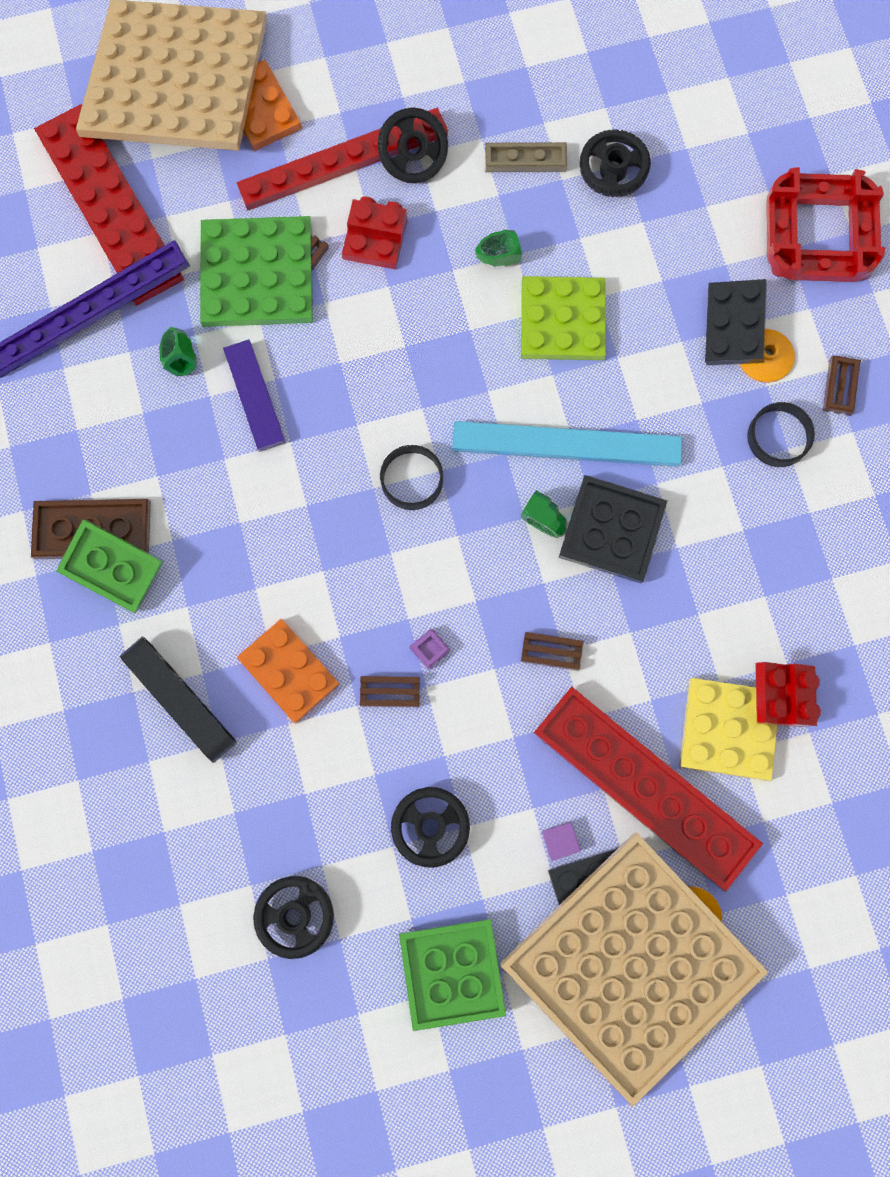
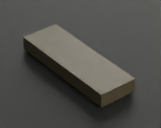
(526, 157)

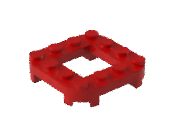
(853, 191)

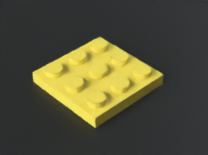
(724, 731)

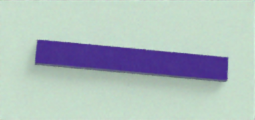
(91, 306)

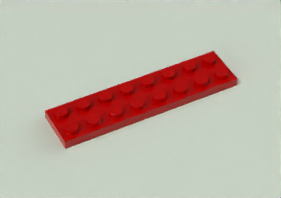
(102, 195)
(648, 789)

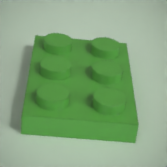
(109, 566)

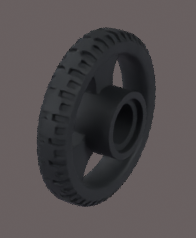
(437, 150)
(619, 153)
(429, 855)
(305, 941)

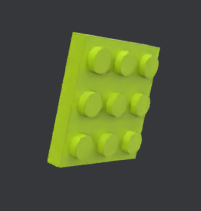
(563, 318)

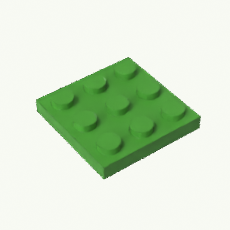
(452, 974)

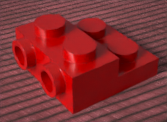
(374, 233)
(786, 694)

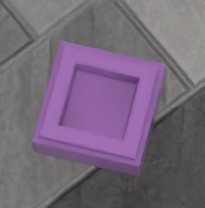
(429, 648)
(561, 841)

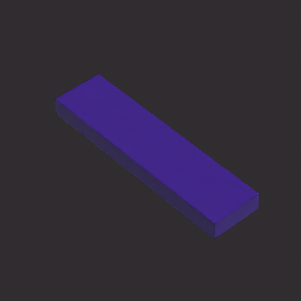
(254, 395)

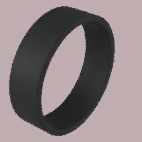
(797, 412)
(405, 450)

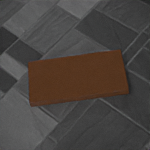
(58, 521)

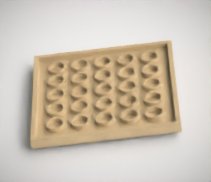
(173, 74)
(633, 968)

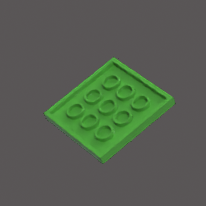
(256, 271)

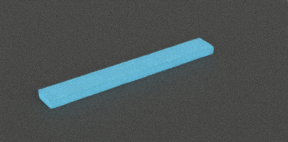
(567, 443)

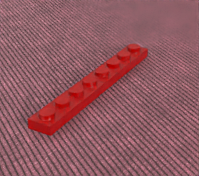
(326, 164)

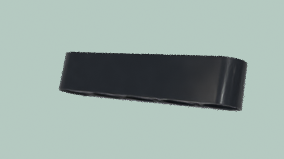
(178, 699)

